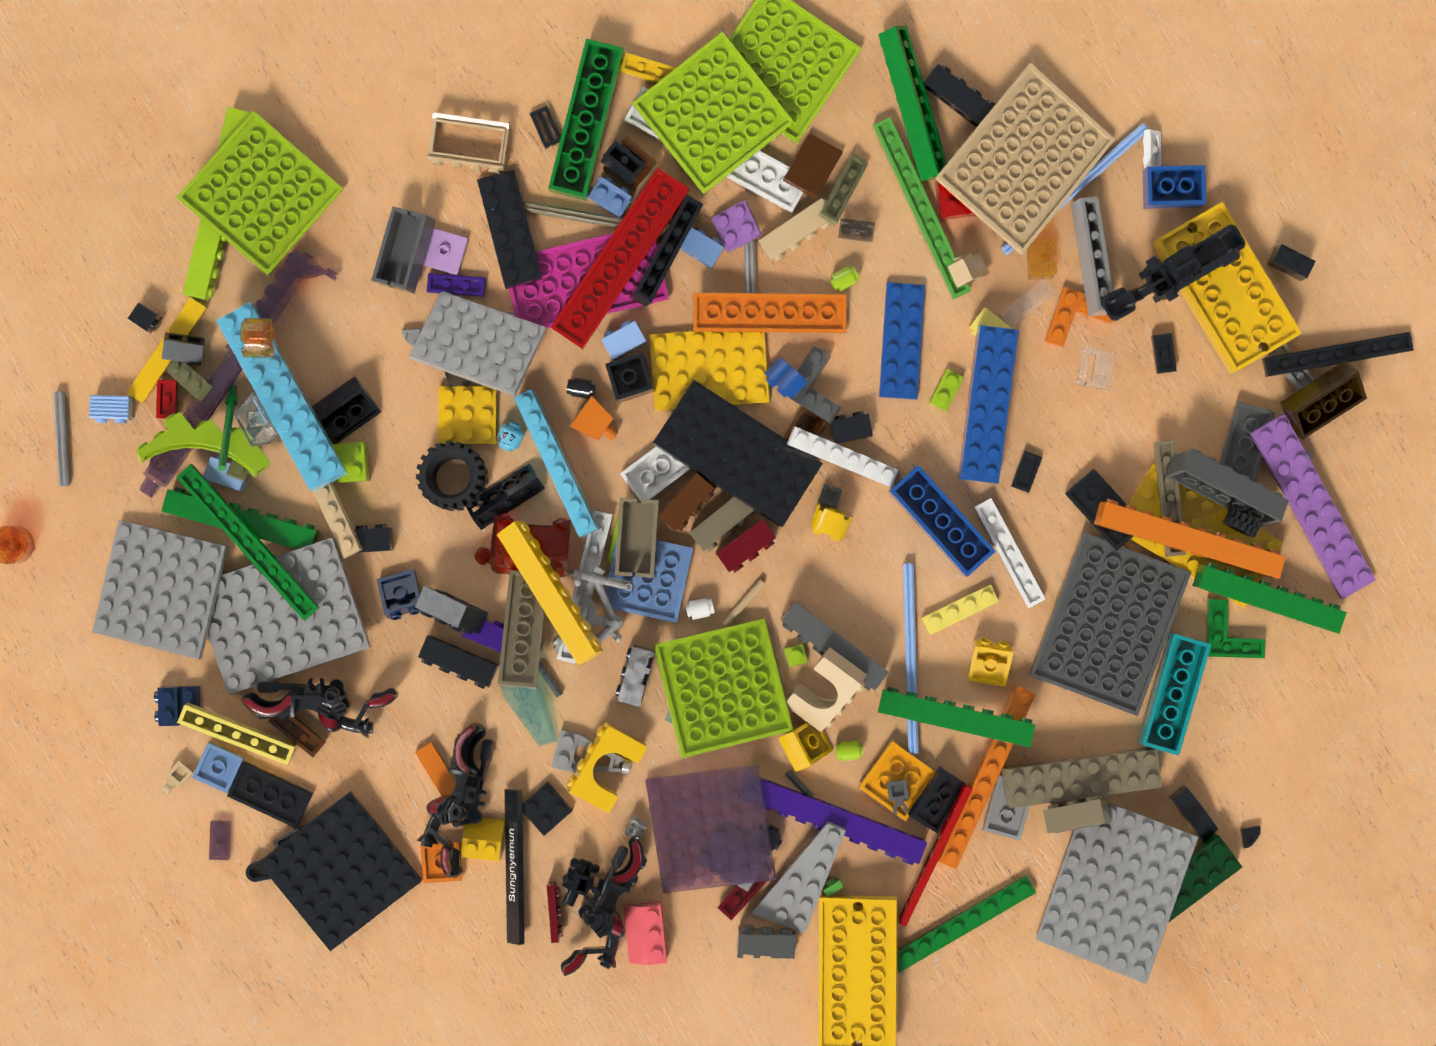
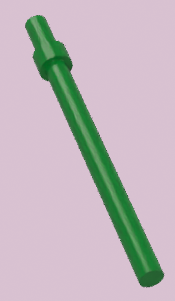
(231, 402)

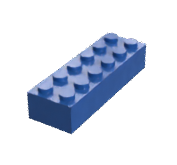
(941, 521)

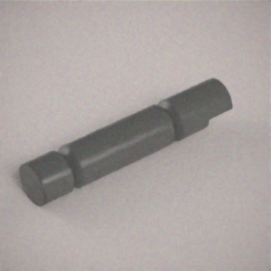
(549, 680)
(799, 784)

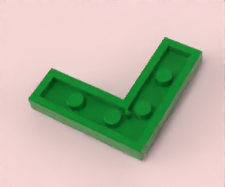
(1217, 635)

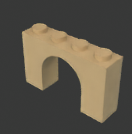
(821, 711)

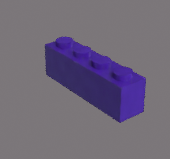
(490, 635)

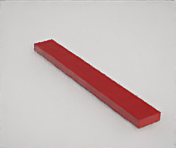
(935, 854)

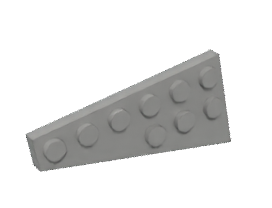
(800, 886)

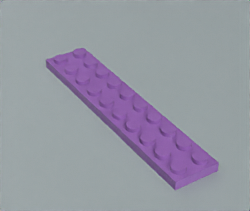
(1312, 506)

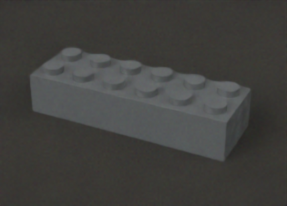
(1226, 487)
(823, 637)

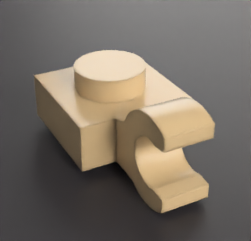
(178, 776)

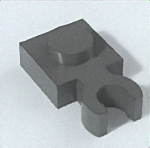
(898, 792)

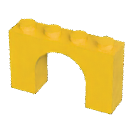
(608, 740)

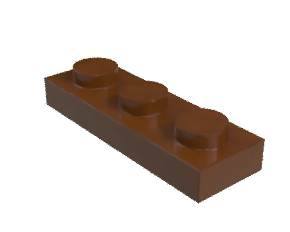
(299, 734)

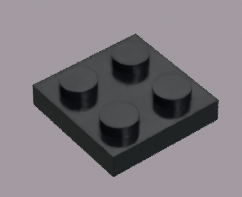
(546, 808)

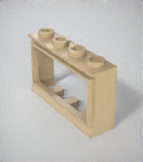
(473, 163)

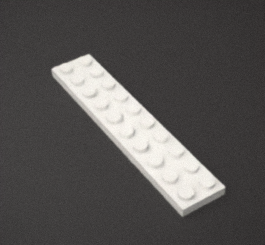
(758, 174)

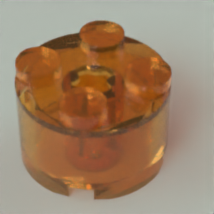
(257, 337)
(22, 546)

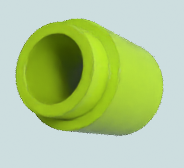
(844, 278)
(848, 750)

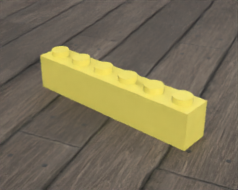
(237, 733)

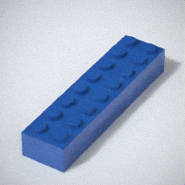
(988, 404)

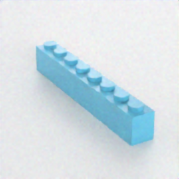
(556, 463)

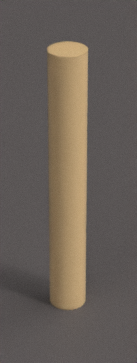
(743, 603)

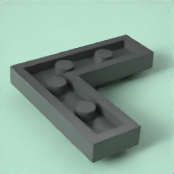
(808, 398)

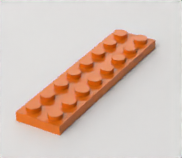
(769, 313)

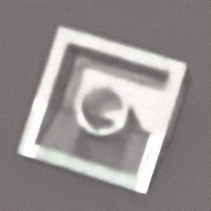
(255, 422)

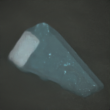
(532, 711)

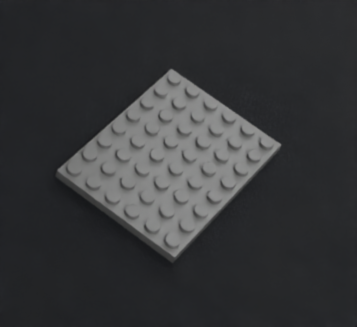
(264, 638)
(1118, 892)

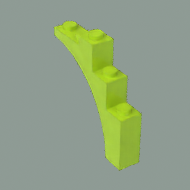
(207, 436)

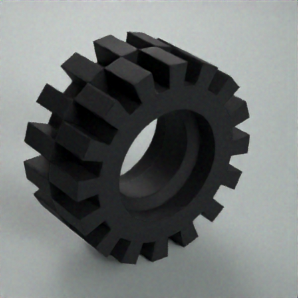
(1242, 523)

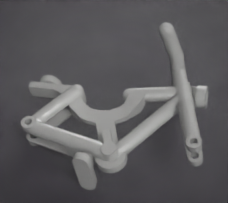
(612, 622)

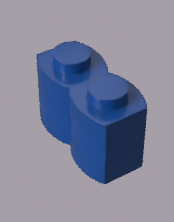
(785, 378)

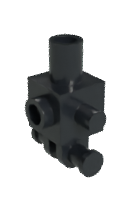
(578, 880)

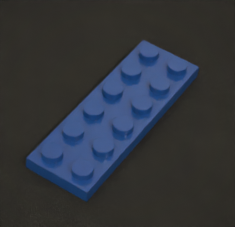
(901, 341)

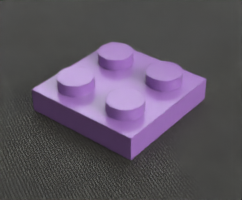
(736, 226)

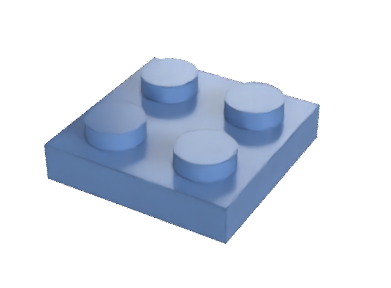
(218, 767)

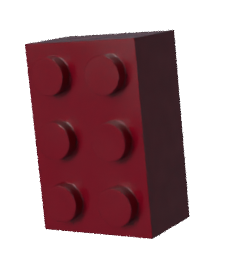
(746, 546)

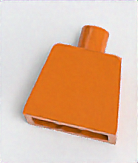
(594, 421)

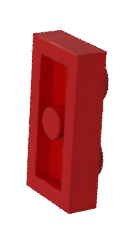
(166, 398)

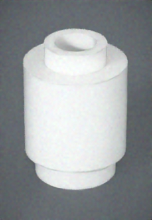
(700, 608)

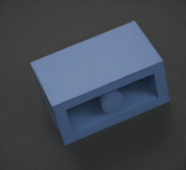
(702, 248)

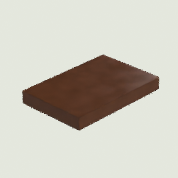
(812, 166)

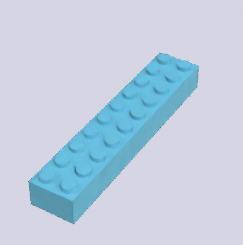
(286, 406)

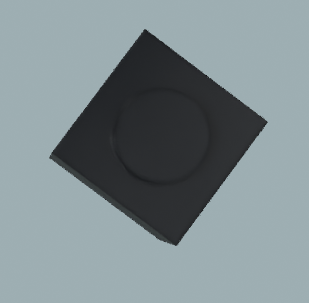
(145, 318)

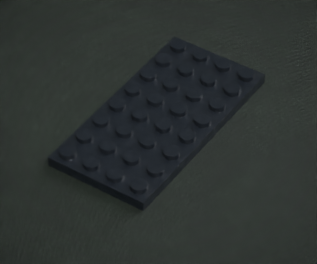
(737, 453)

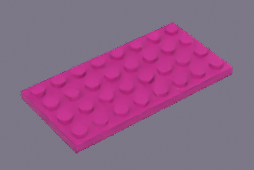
(562, 273)

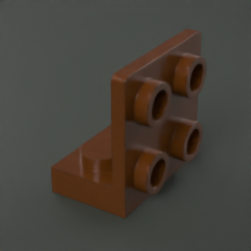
(640, 154)

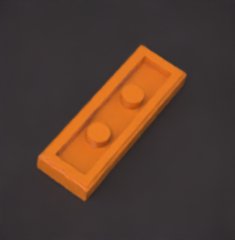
(436, 769)

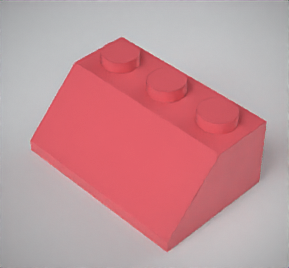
(645, 933)

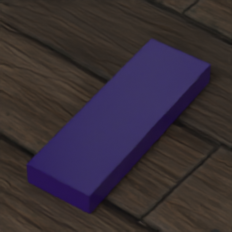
(456, 285)

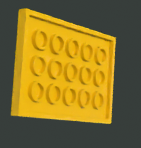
(721, 361)

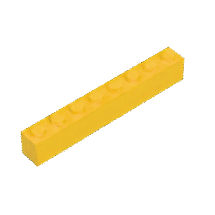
(550, 592)

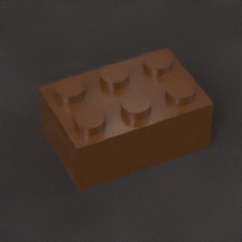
(687, 503)

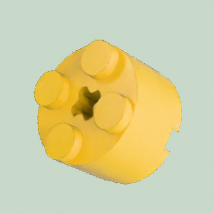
(831, 522)

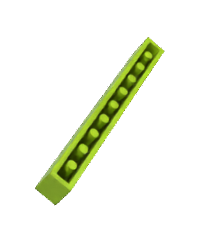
(208, 243)

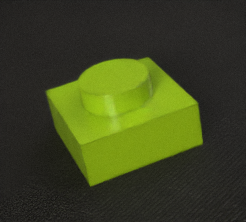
(795, 655)

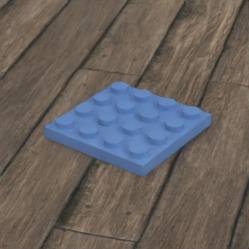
(655, 596)

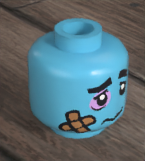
(510, 436)

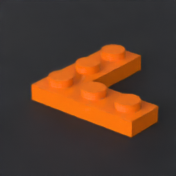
(1068, 303)

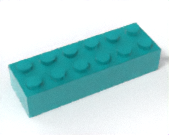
(1174, 693)

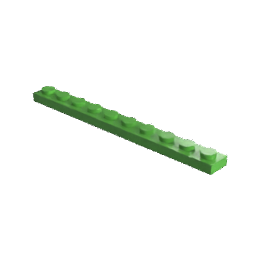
(918, 203)

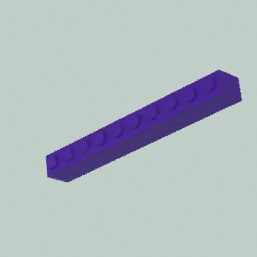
(857, 827)

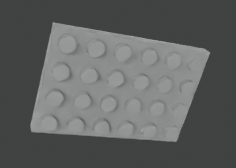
(478, 343)

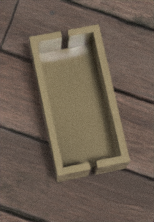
(637, 537)

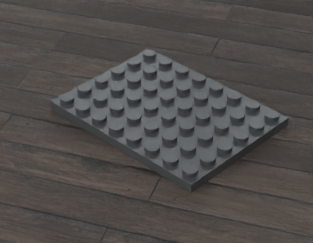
(1110, 624)

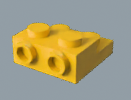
(990, 662)

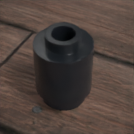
(580, 388)

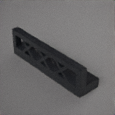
(506, 499)

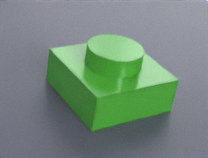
(832, 885)

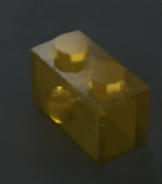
(1041, 259)

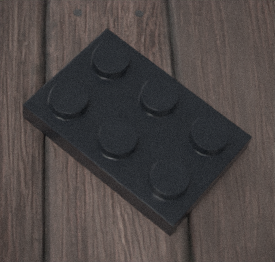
(936, 800)

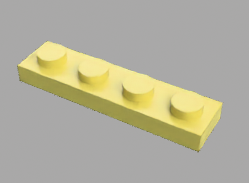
(960, 609)

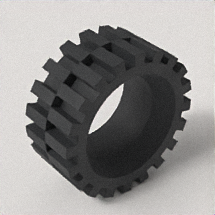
(431, 465)

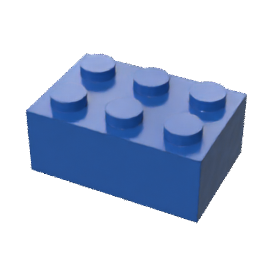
(1174, 187)

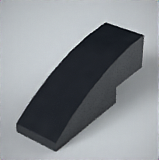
(1193, 812)

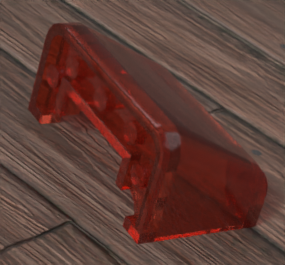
(553, 543)

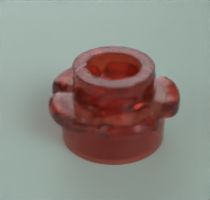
(482, 556)

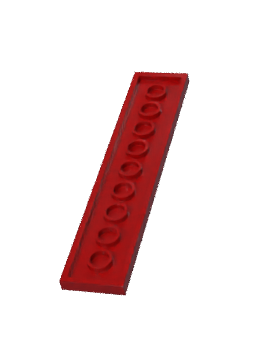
(620, 258)

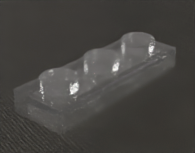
(1027, 303)

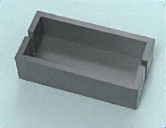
(403, 250)

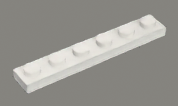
(842, 457)
(1009, 553)

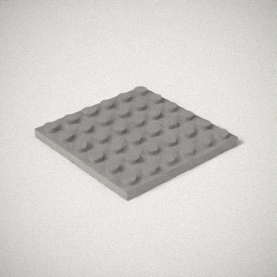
(160, 589)

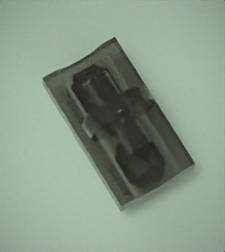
(856, 230)

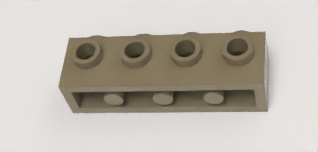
(721, 523)

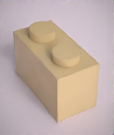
(968, 269)

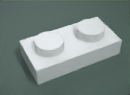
(1152, 148)

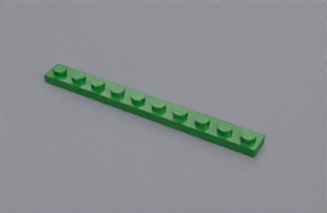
(248, 542)
(964, 922)

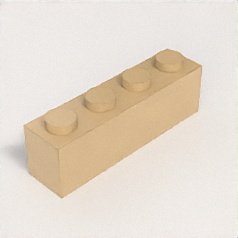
(793, 232)

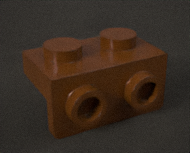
(807, 421)

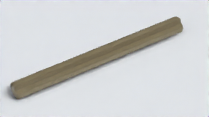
(571, 214)

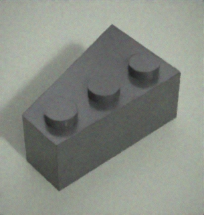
(766, 942)

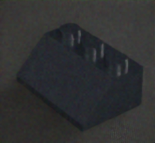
(345, 410)

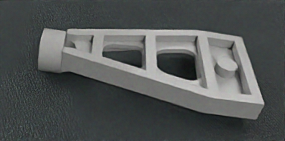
(566, 749)

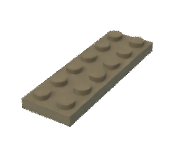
(521, 635)

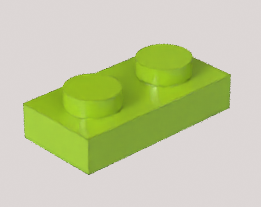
(946, 390)

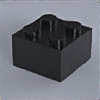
(630, 377)

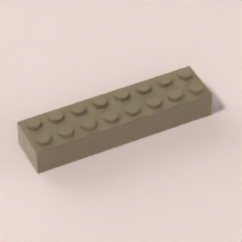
(1081, 777)

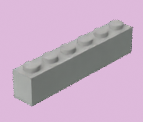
(1092, 253)

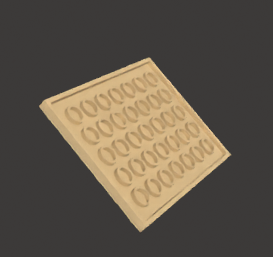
(1025, 158)

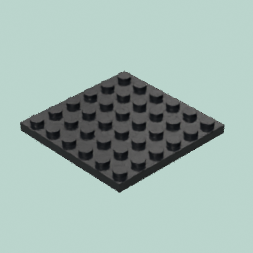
(340, 871)

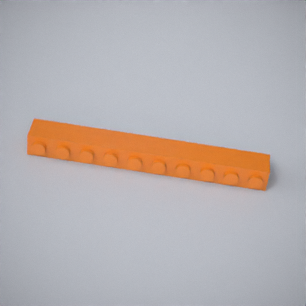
(1190, 540)
(984, 781)

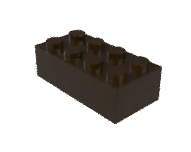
(1324, 399)

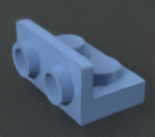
(610, 197)

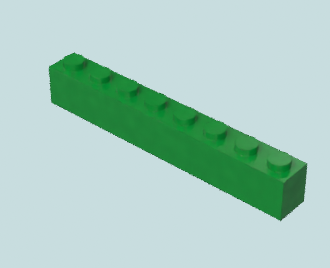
(913, 101)
(264, 527)
(1268, 598)
(957, 718)

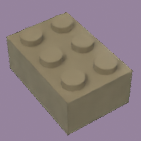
(1077, 814)

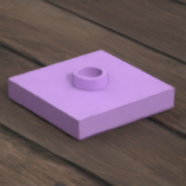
(445, 251)

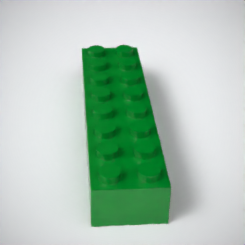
(586, 119)

